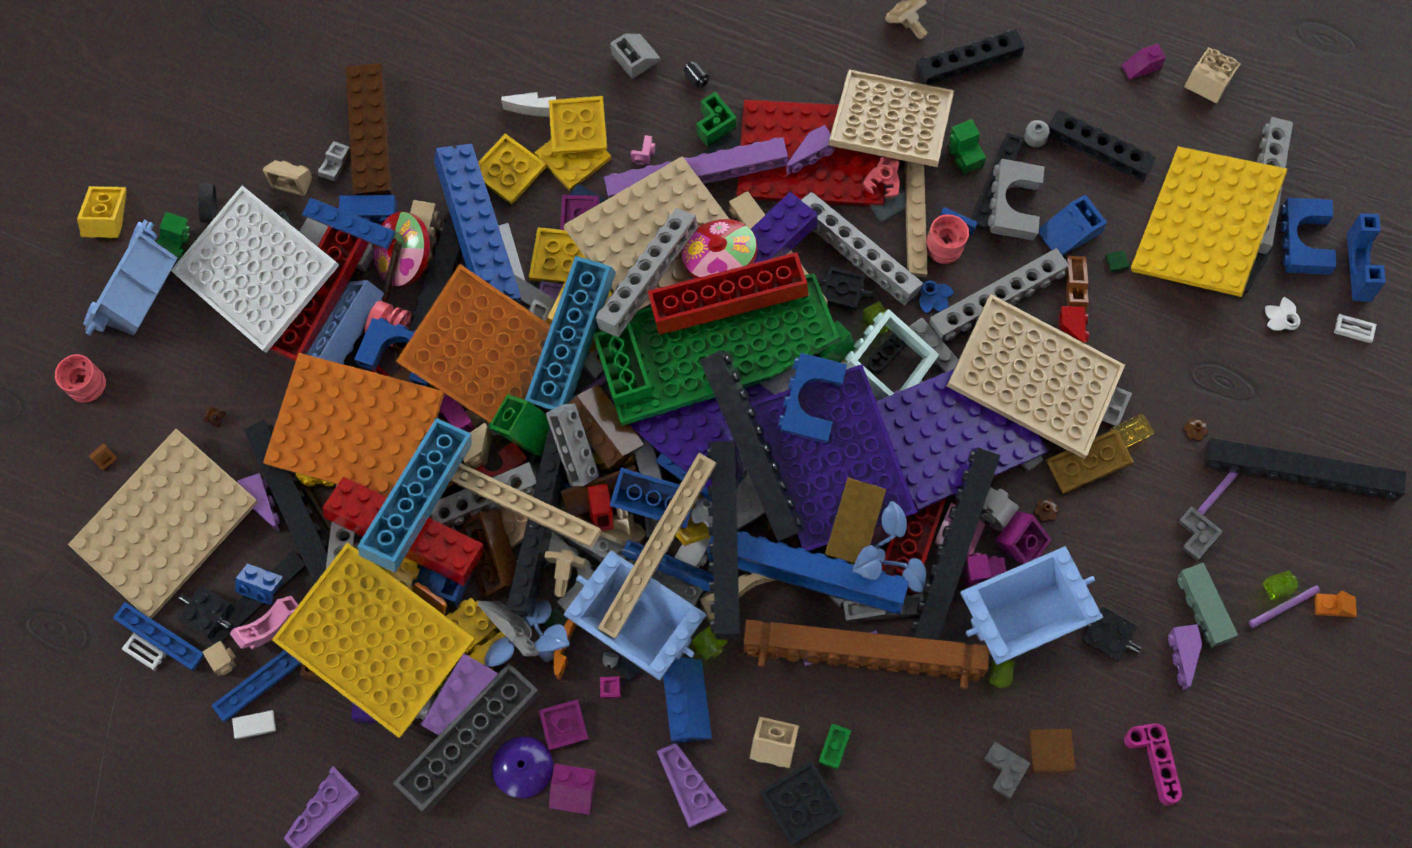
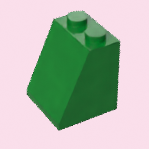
(839, 350)
(521, 424)

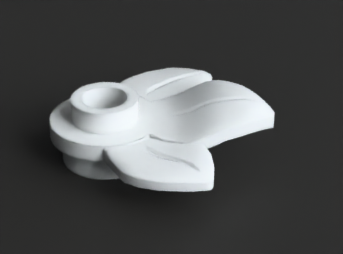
(1280, 314)
(700, 512)

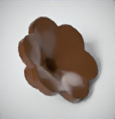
(1196, 429)
(1045, 513)

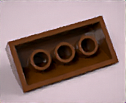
(603, 428)
(577, 499)
(498, 563)

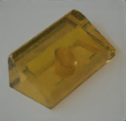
(1134, 429)

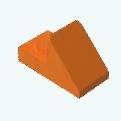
(1335, 605)

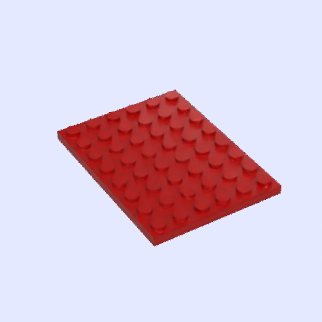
(832, 178)

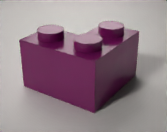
(980, 568)

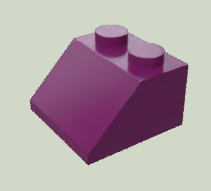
(1023, 538)
(572, 789)

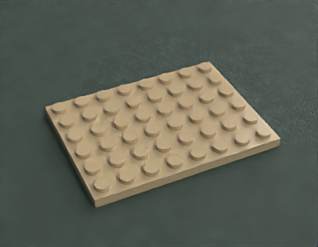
(626, 223)
(1036, 376)
(163, 524)

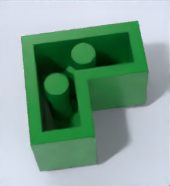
(717, 119)
(965, 147)
(173, 234)

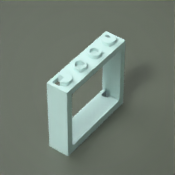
(908, 336)

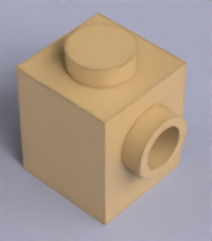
(220, 658)

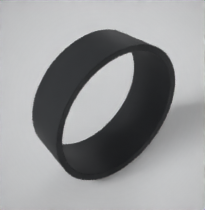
(207, 202)

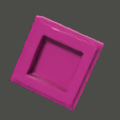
(610, 687)

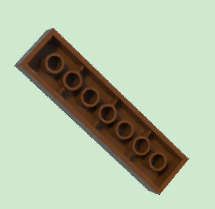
(369, 130)

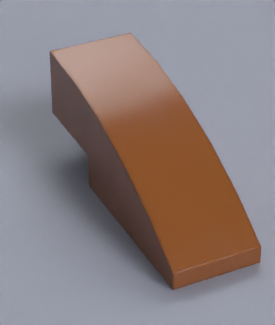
(1077, 282)

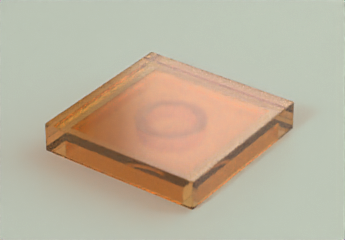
(1052, 750)

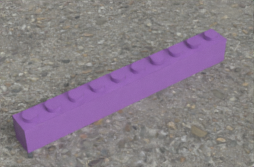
(714, 166)

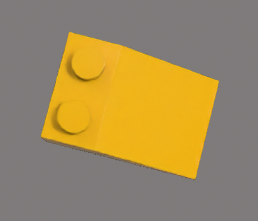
(102, 212)

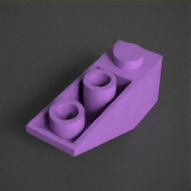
(811, 149)
(258, 488)
(1186, 647)

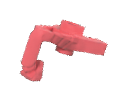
(886, 173)

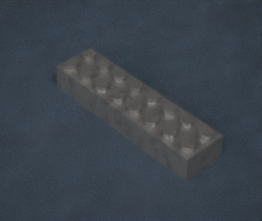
(467, 739)

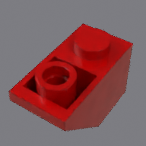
(1073, 322)
(599, 507)

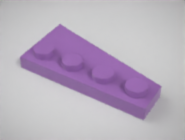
(459, 690)
(690, 789)
(327, 805)

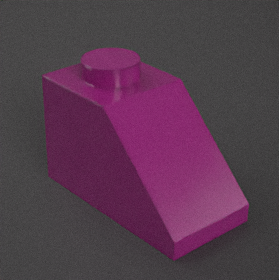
(1144, 62)

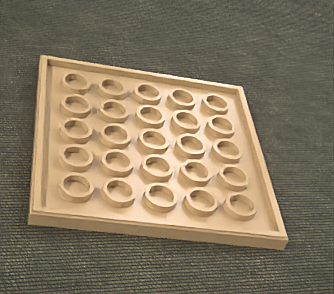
(892, 118)

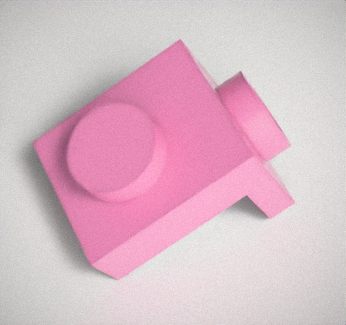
(643, 157)

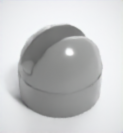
(610, 658)

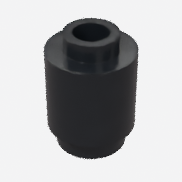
(696, 74)

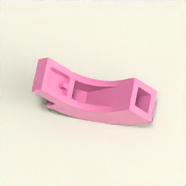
(267, 626)

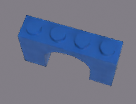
(1297, 256)
(1365, 278)
(377, 339)
(809, 370)

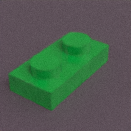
(834, 746)

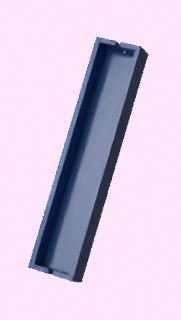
(474, 218)
(818, 573)

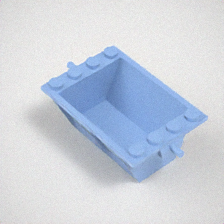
(132, 284)
(1030, 605)
(656, 628)

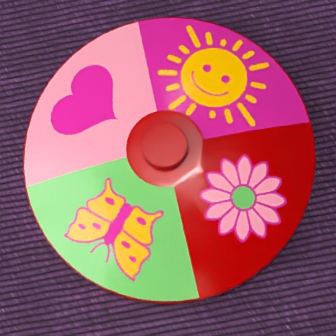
(719, 247)
(414, 251)

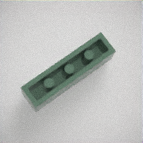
(1207, 605)

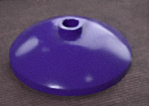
(527, 780)

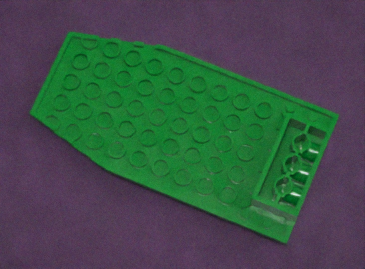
(664, 372)

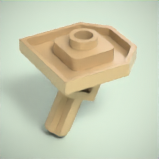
(906, 14)
(624, 529)
(564, 564)

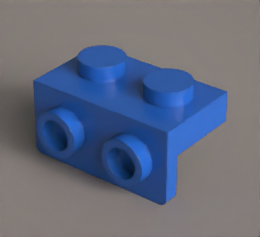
(257, 583)

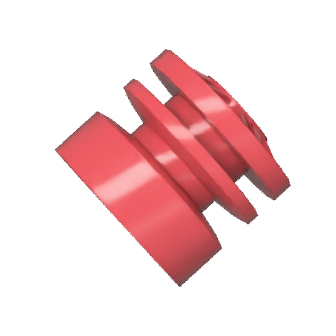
(947, 239)
(387, 312)
(80, 378)

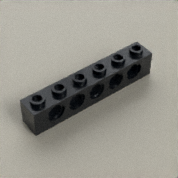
(963, 65)
(1104, 154)

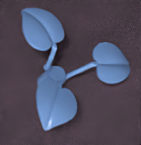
(872, 557)
(552, 639)

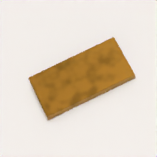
(1105, 457)
(855, 520)

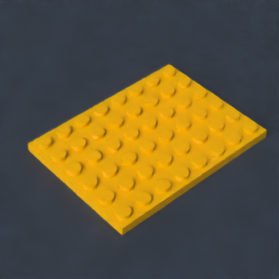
(1209, 221)
(373, 640)

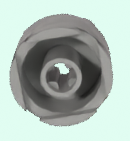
(998, 509)

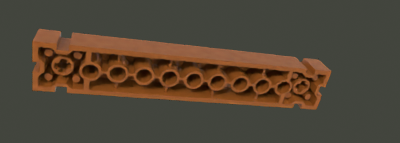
(866, 649)

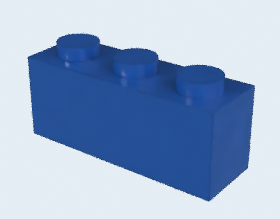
(369, 207)

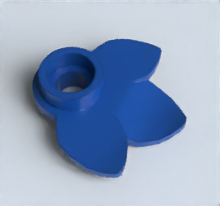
(935, 299)

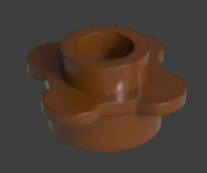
(210, 412)

